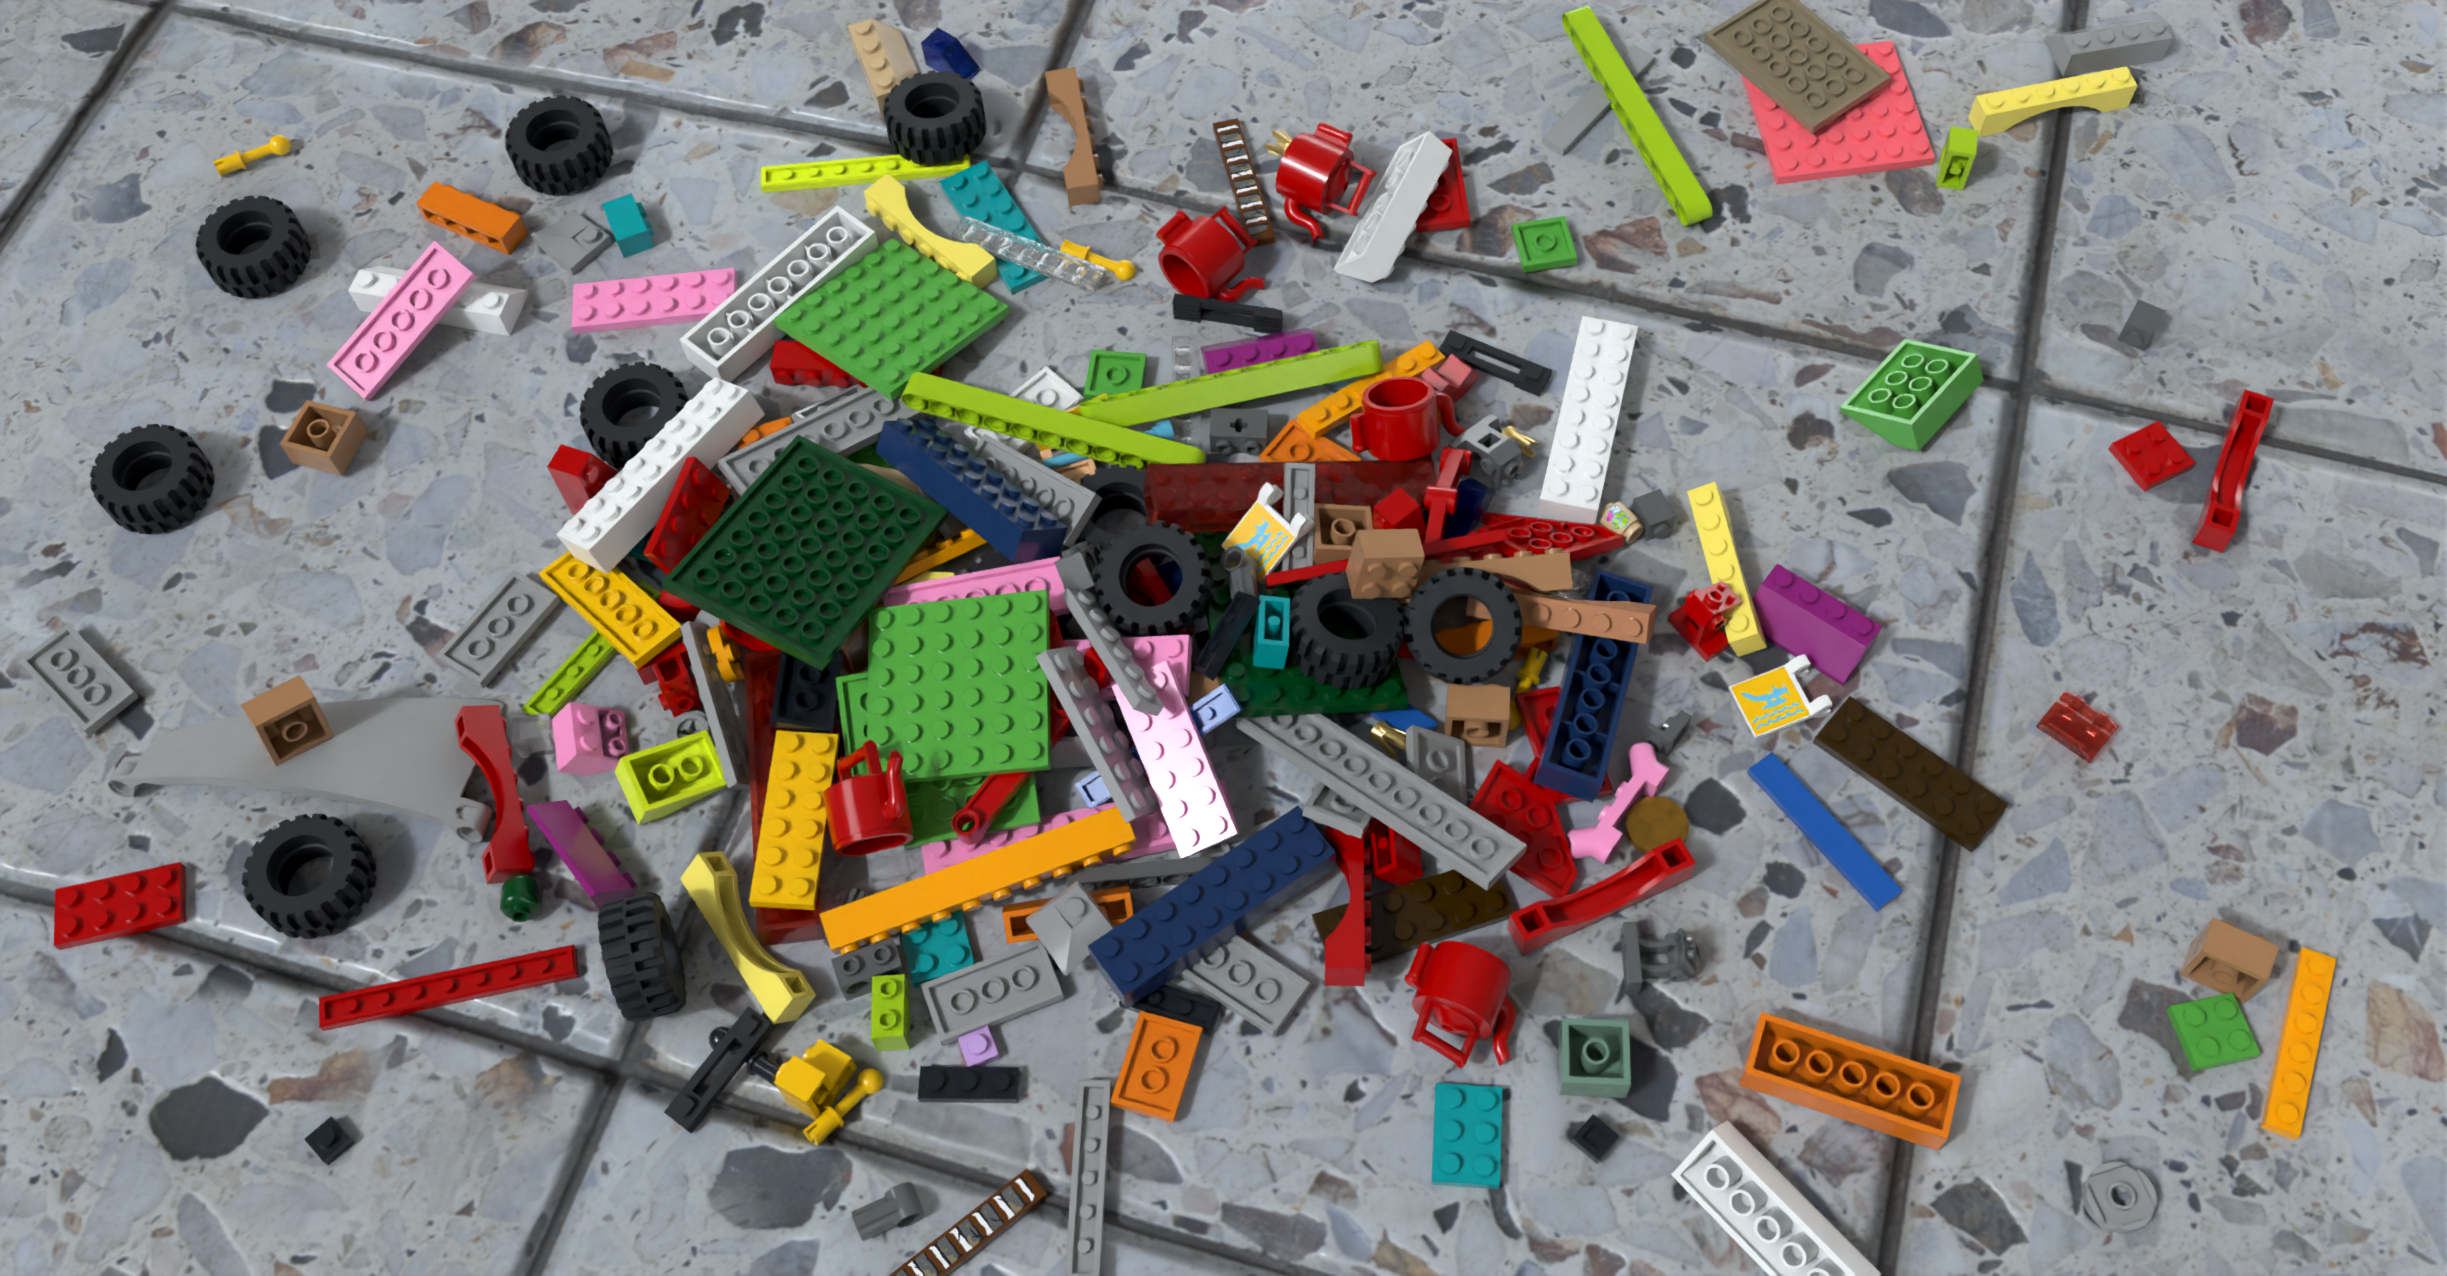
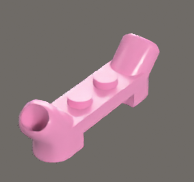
(1605, 839)

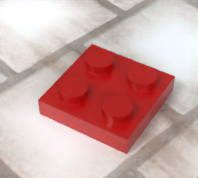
(2151, 456)

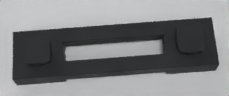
(1264, 319)
(1531, 377)
(688, 1107)

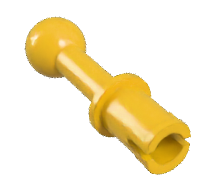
(278, 145)
(1123, 270)
(1528, 676)
(868, 1082)

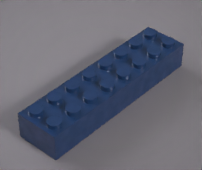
(971, 490)
(1590, 699)
(1212, 907)

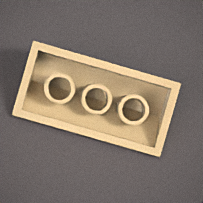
(881, 57)

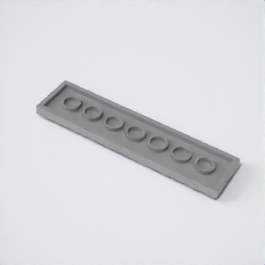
(839, 427)

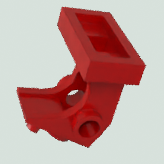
(1708, 611)
(677, 688)

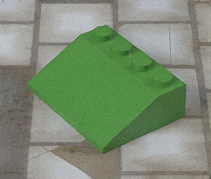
(1914, 392)

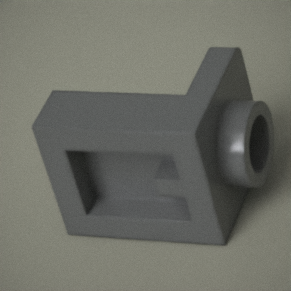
(1669, 735)

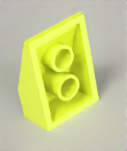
(670, 776)

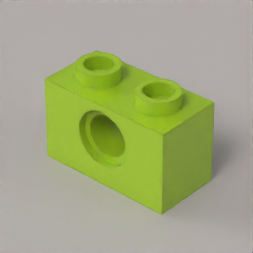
(1956, 158)
(890, 1012)

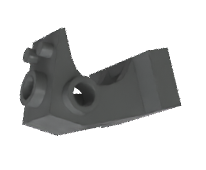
(1494, 450)
(1635, 952)

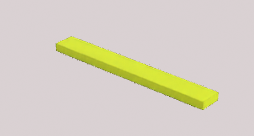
(852, 172)

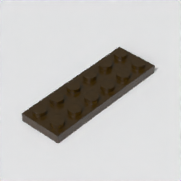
(1910, 773)
(1423, 912)

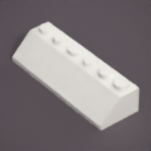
(1394, 209)
(479, 308)
(1765, 1210)

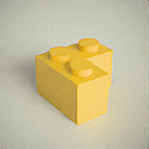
(815, 1078)

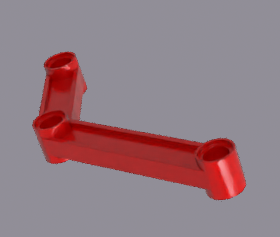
(1442, 501)
(1001, 788)

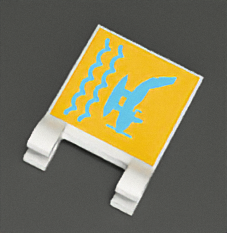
(1266, 533)
(1777, 700)

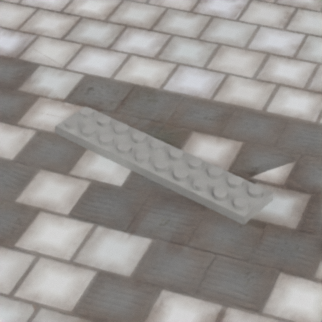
(1390, 794)

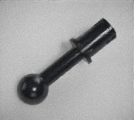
(758, 1062)

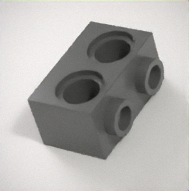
(1078, 565)
(856, 968)

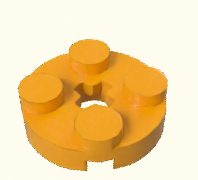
(726, 654)

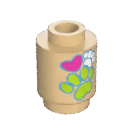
(1622, 521)

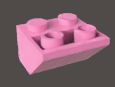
(589, 739)

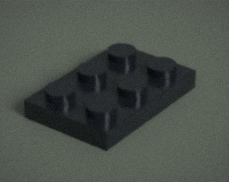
(805, 695)

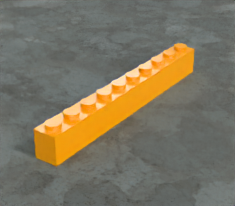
(978, 880)

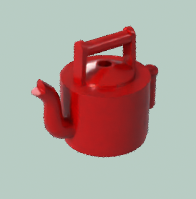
(1317, 174)
(1205, 256)
(1402, 419)
(870, 808)
(1463, 994)

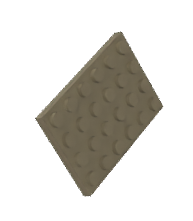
(1797, 60)

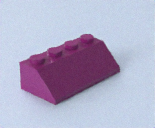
(1257, 350)
(1813, 624)
(582, 851)

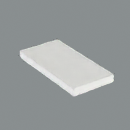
(1043, 389)

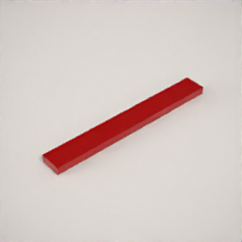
(1430, 550)
(448, 987)

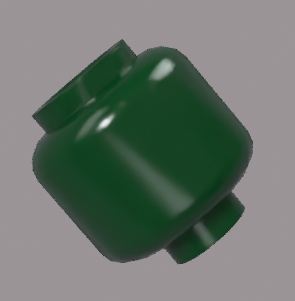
(521, 898)

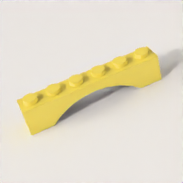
(2099, 90)
(967, 260)
(1719, 548)
(714, 888)

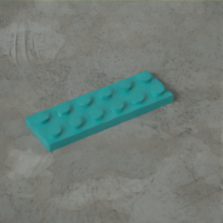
(983, 197)

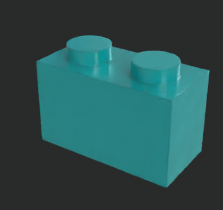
(628, 226)
(1271, 632)

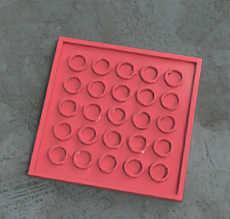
(1868, 138)

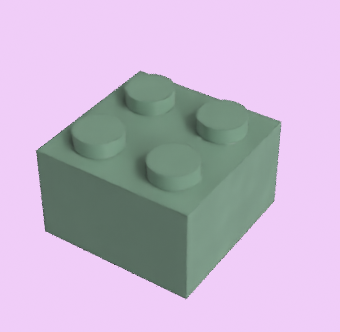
(1594, 1058)

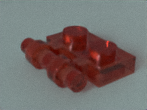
(2075, 732)

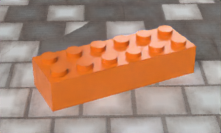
(1850, 1081)

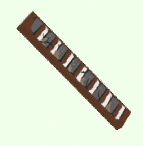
(1243, 181)
(976, 1228)

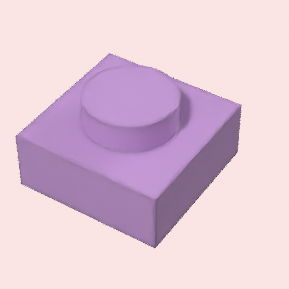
(978, 1048)

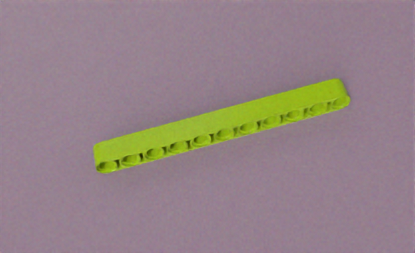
(1637, 116)
(1236, 385)
(1043, 424)

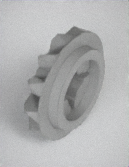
(686, 722)

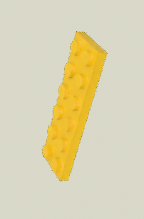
(613, 608)
(794, 821)

